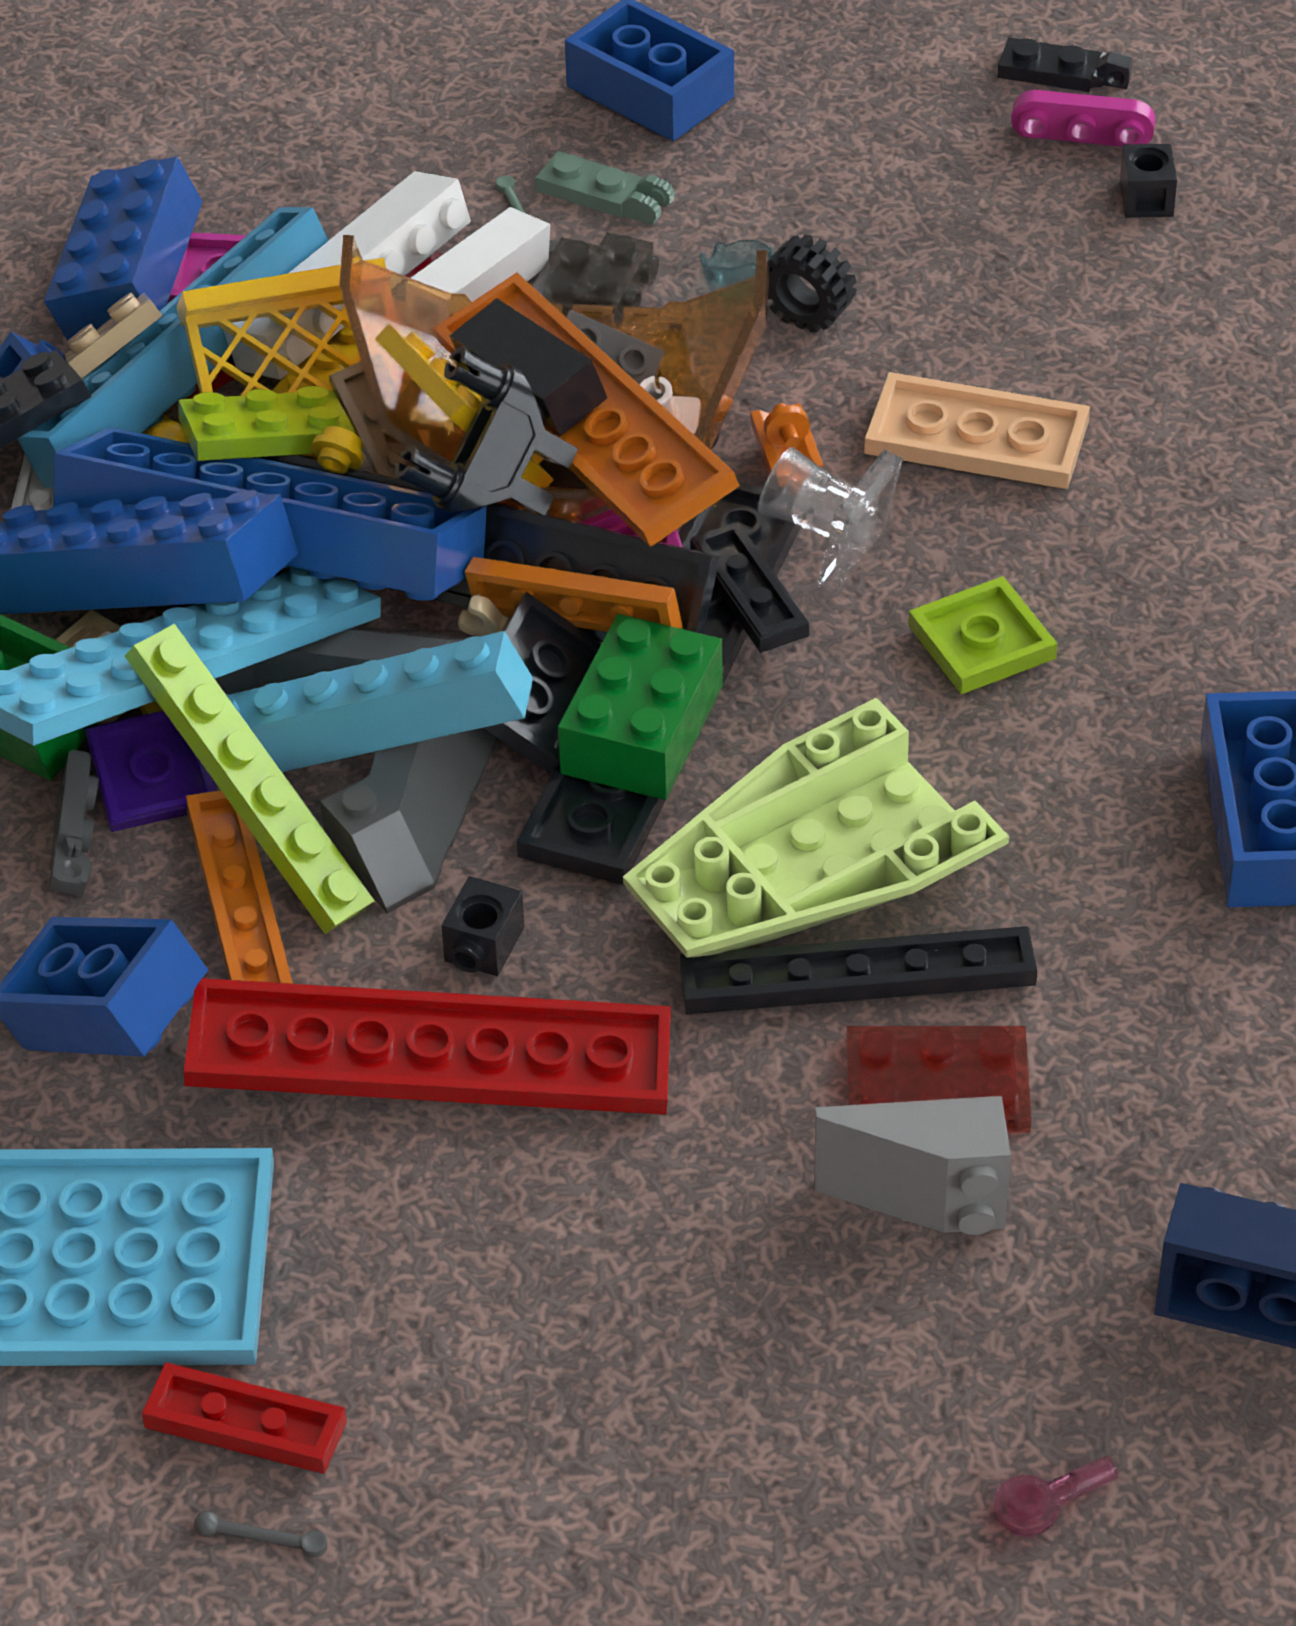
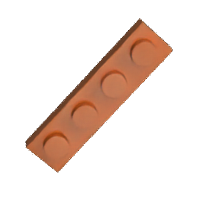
(577, 597)

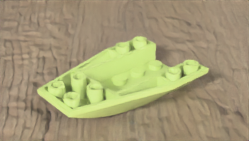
(809, 839)

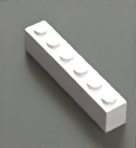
(400, 227)

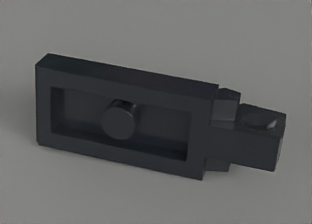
(1063, 65)

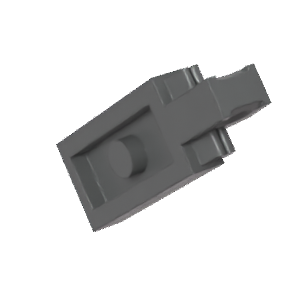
(72, 831)

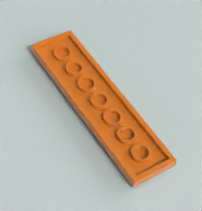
(627, 446)

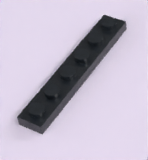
(858, 970)

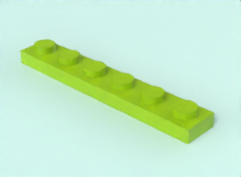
(249, 778)

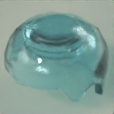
(731, 262)

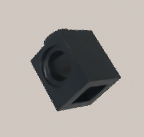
(1148, 180)
(482, 926)

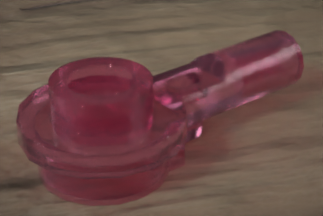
(1031, 1505)

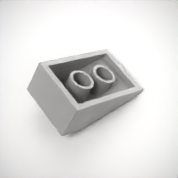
(918, 1160)

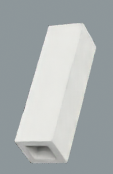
(491, 255)

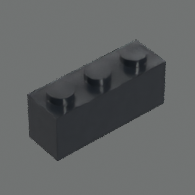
(558, 374)

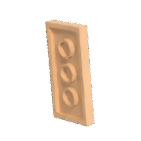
(978, 430)

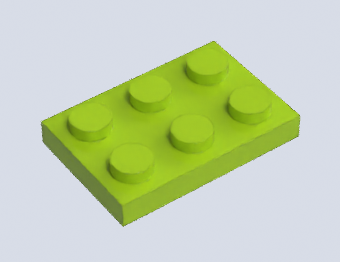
(259, 422)

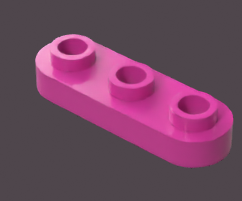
(1103, 115)

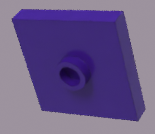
(144, 770)

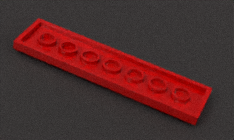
(429, 1046)

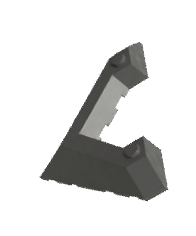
(416, 795)

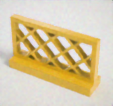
(258, 299)

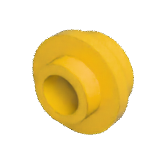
(338, 449)

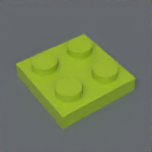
(982, 635)

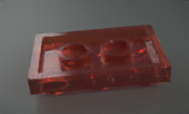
(941, 1064)

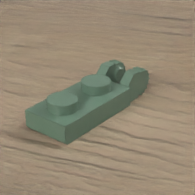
(604, 188)

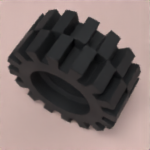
(822, 270)

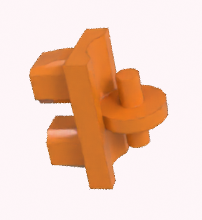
(782, 429)

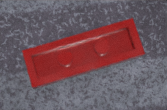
(244, 1417)

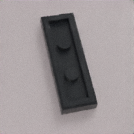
(752, 589)

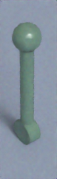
(506, 185)

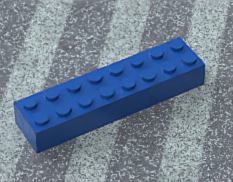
(337, 521)

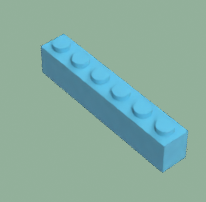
(388, 701)

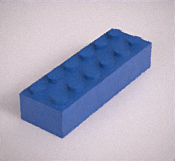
(142, 552)

